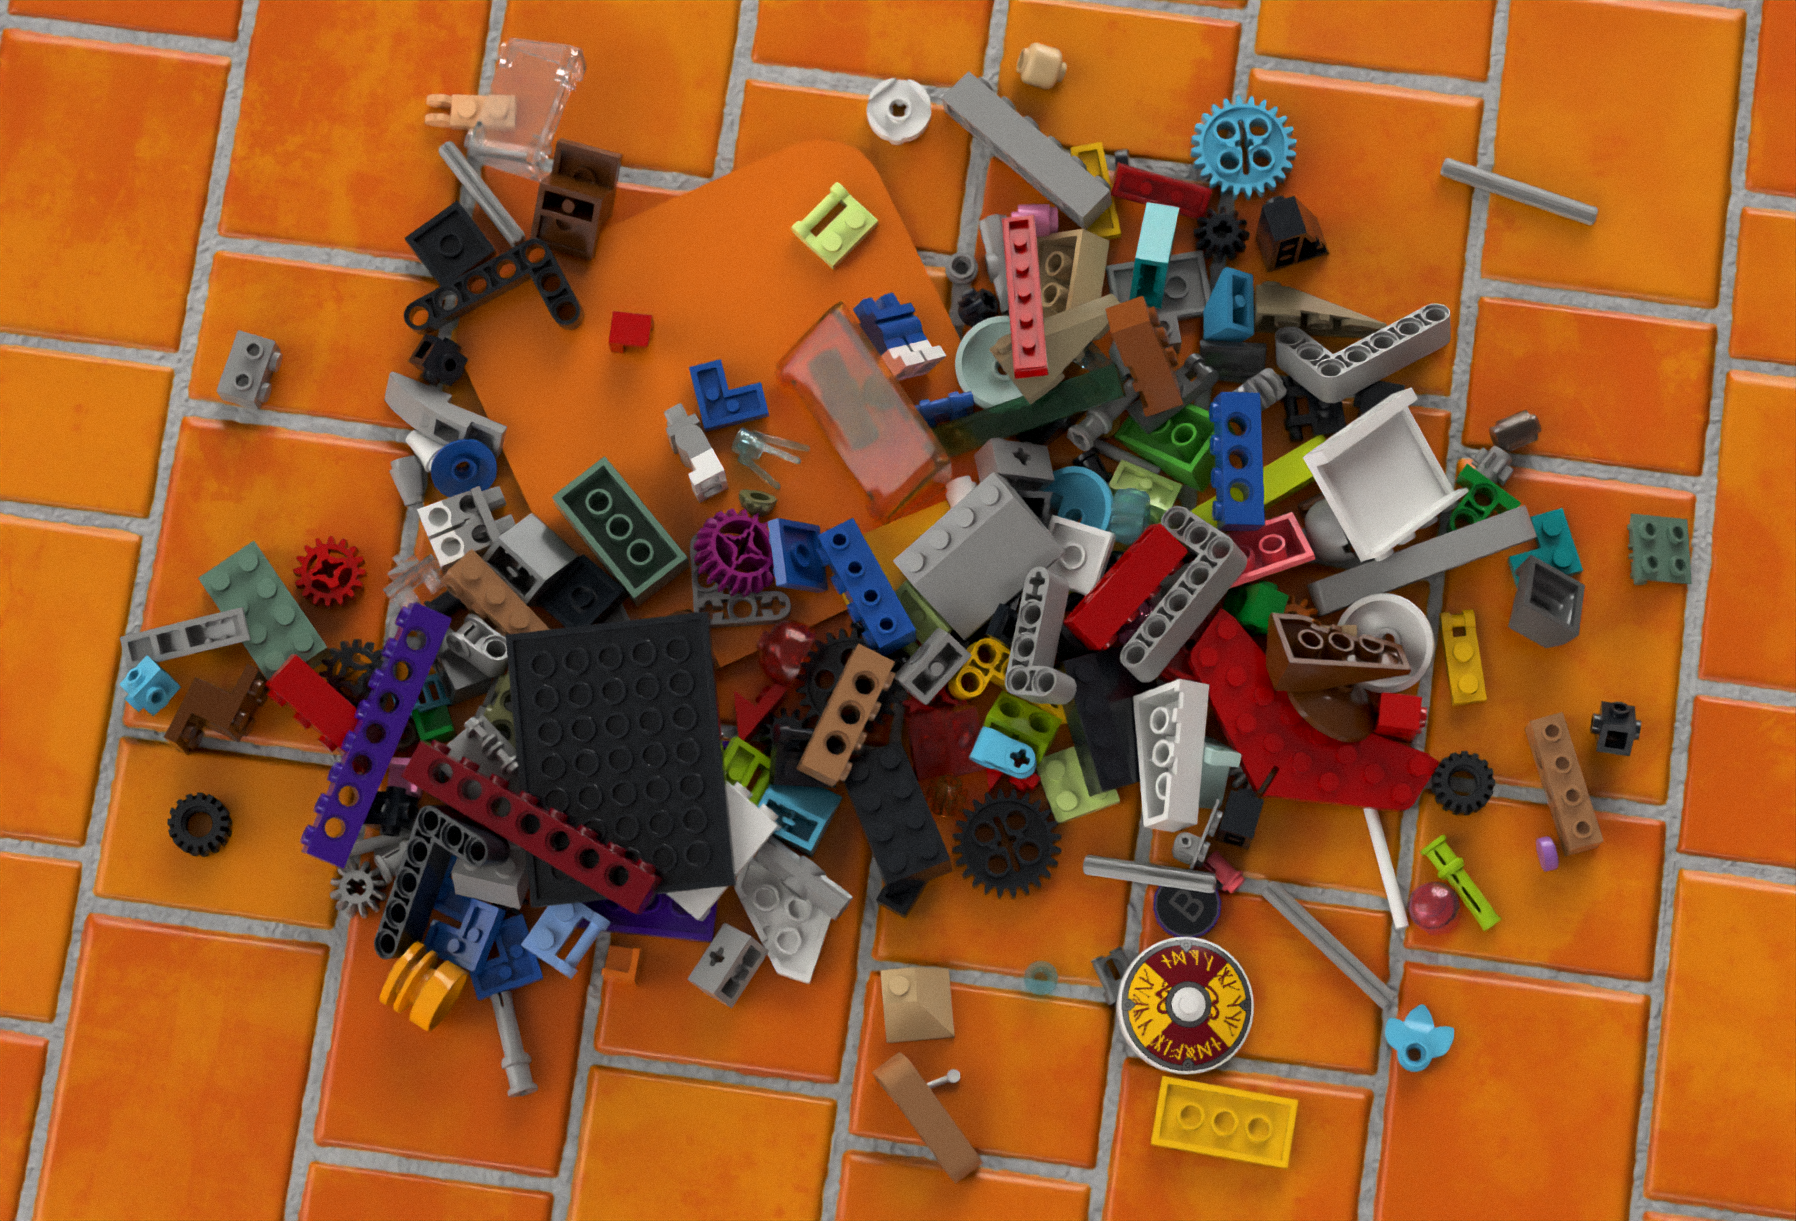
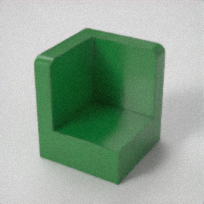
(434, 724)

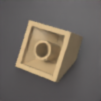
(917, 1004)

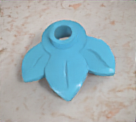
(1419, 1034)

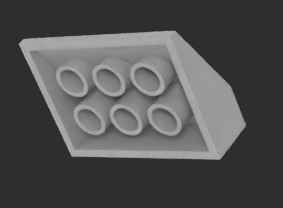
(978, 555)

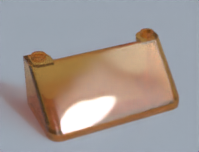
(865, 415)

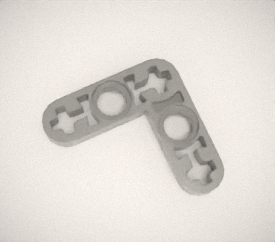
(705, 596)

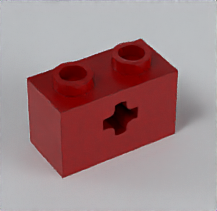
(1399, 717)

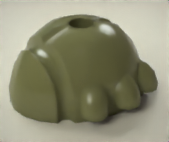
(757, 502)

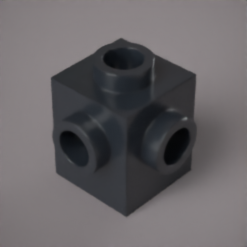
(438, 360)
(1615, 728)
(392, 812)

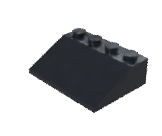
(1104, 719)

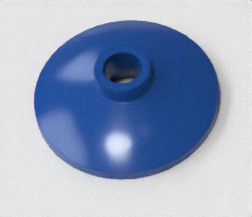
(478, 471)

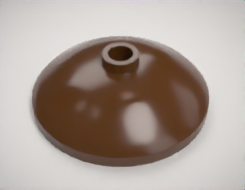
(1338, 711)

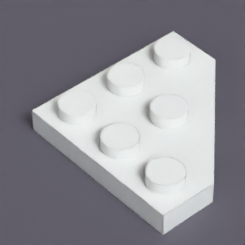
(784, 923)

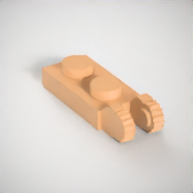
(464, 111)

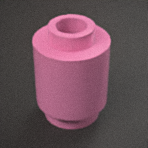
(1045, 217)

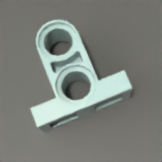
(1215, 770)

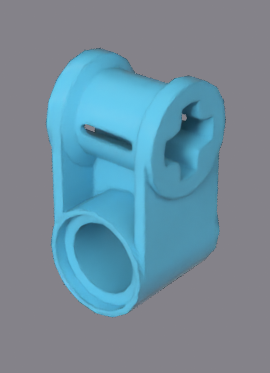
(997, 753)

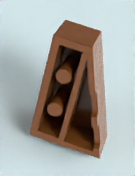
(1146, 354)

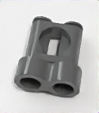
(1105, 976)

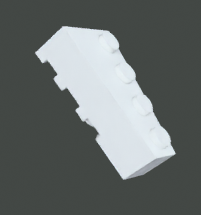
(1170, 752)

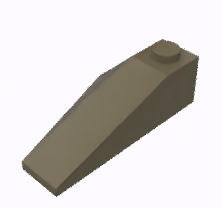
(1284, 306)
(1065, 340)

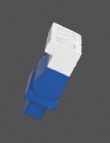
(898, 336)

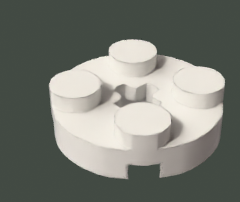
(899, 92)

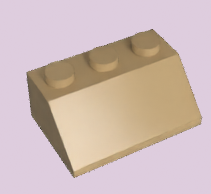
(1071, 269)

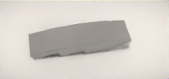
(186, 637)

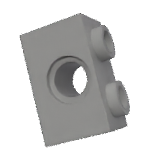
(932, 666)

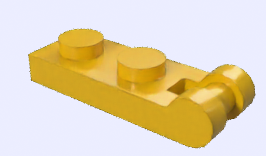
(1462, 658)

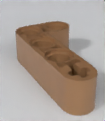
(927, 1116)

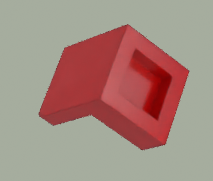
(629, 330)

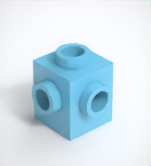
(149, 686)

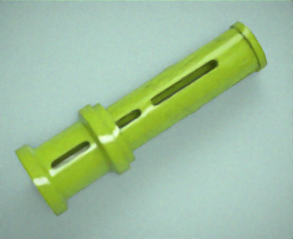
(1452, 870)

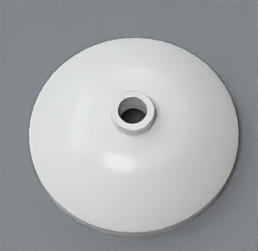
(1397, 616)

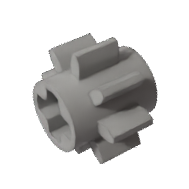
(1494, 464)

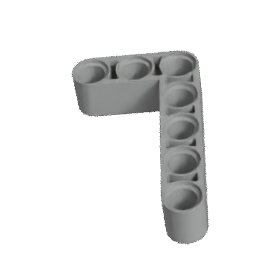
(1365, 362)
(1190, 599)

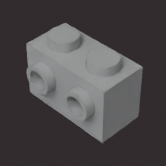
(249, 370)

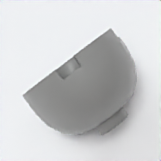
(1326, 534)

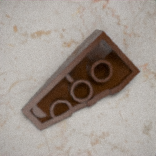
(1318, 657)

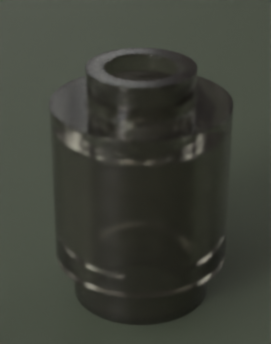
(1515, 431)

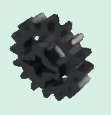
(351, 662)

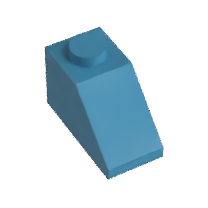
(1230, 308)

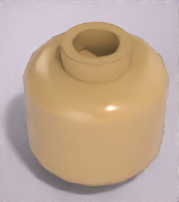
(1041, 66)

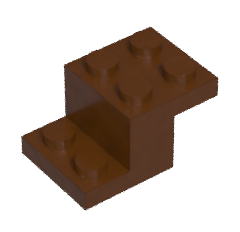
(576, 198)
(217, 710)

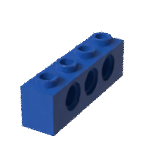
(1244, 410)

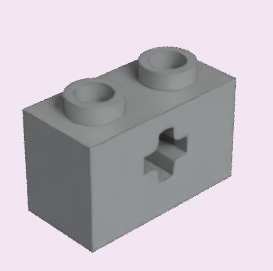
(1021, 463)
(728, 965)

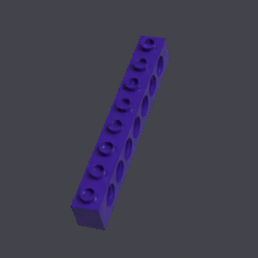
(432, 629)

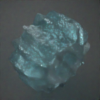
(1129, 514)

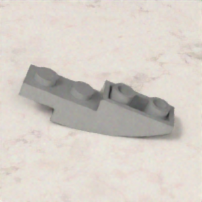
(437, 418)

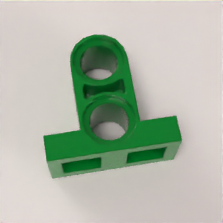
(1478, 484)

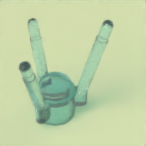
(753, 443)

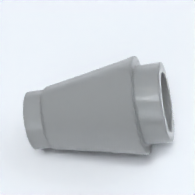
(408, 479)

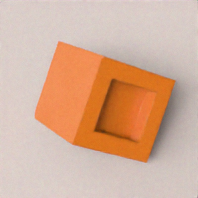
(623, 965)

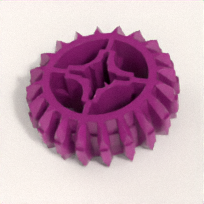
(753, 556)

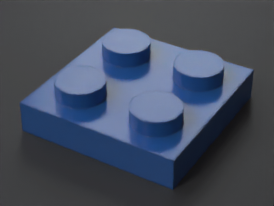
(795, 555)

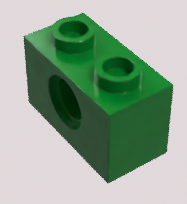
(1253, 605)

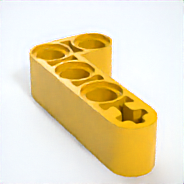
(992, 671)

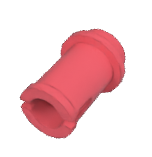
(1225, 872)

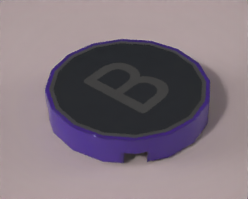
(1186, 911)

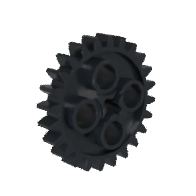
(833, 658)
(978, 854)

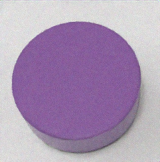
(1547, 853)

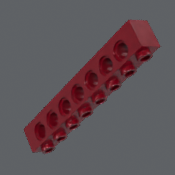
(423, 772)

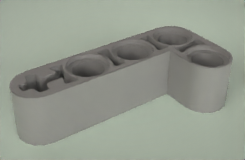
(1036, 641)

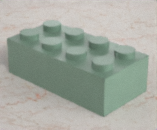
(621, 531)
(272, 614)

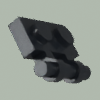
(1322, 416)

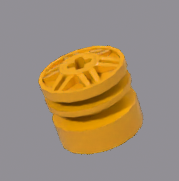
(418, 983)

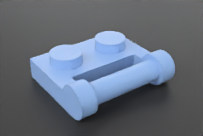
(555, 929)

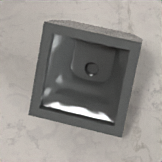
(1546, 604)

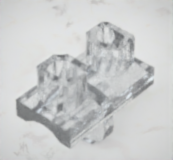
(424, 572)

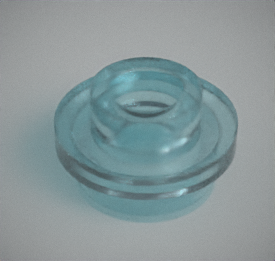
(1040, 967)

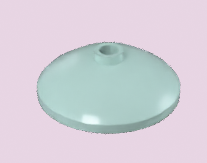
(978, 368)

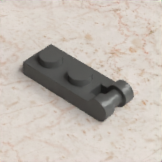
(1193, 366)

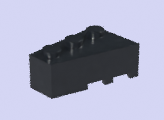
(1288, 233)

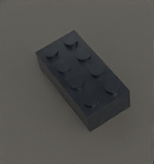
(896, 818)

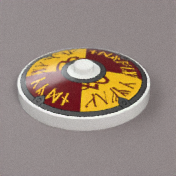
(1185, 1005)

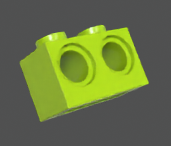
(1023, 723)

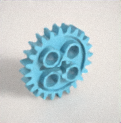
(1272, 146)

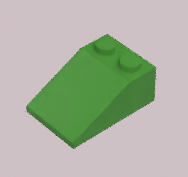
(1176, 446)

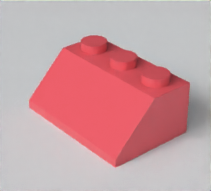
(1272, 548)

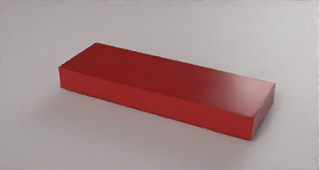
(1146, 186)

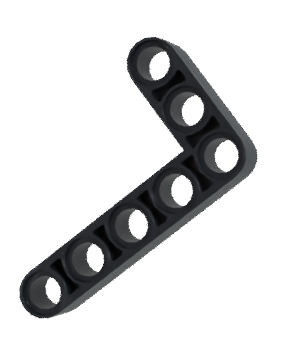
(497, 286)
(433, 840)

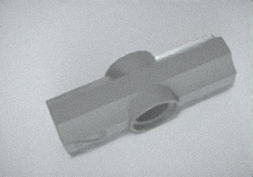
(992, 238)
(803, 878)

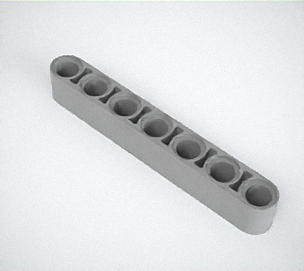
(1423, 560)

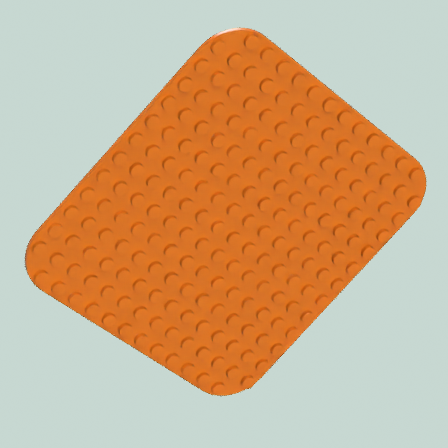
(722, 286)

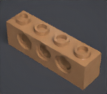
(863, 665)
(1563, 784)

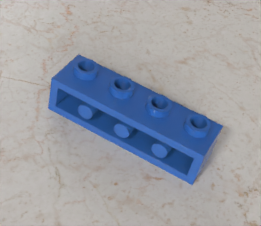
(866, 588)

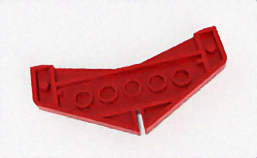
(1275, 736)

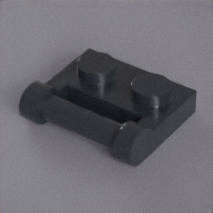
(784, 762)

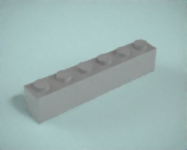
(1027, 150)

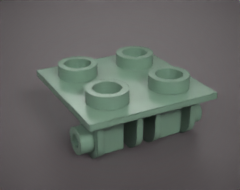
(1659, 549)

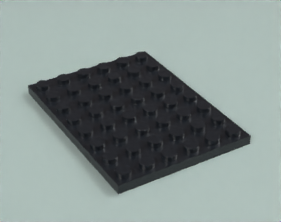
(628, 742)

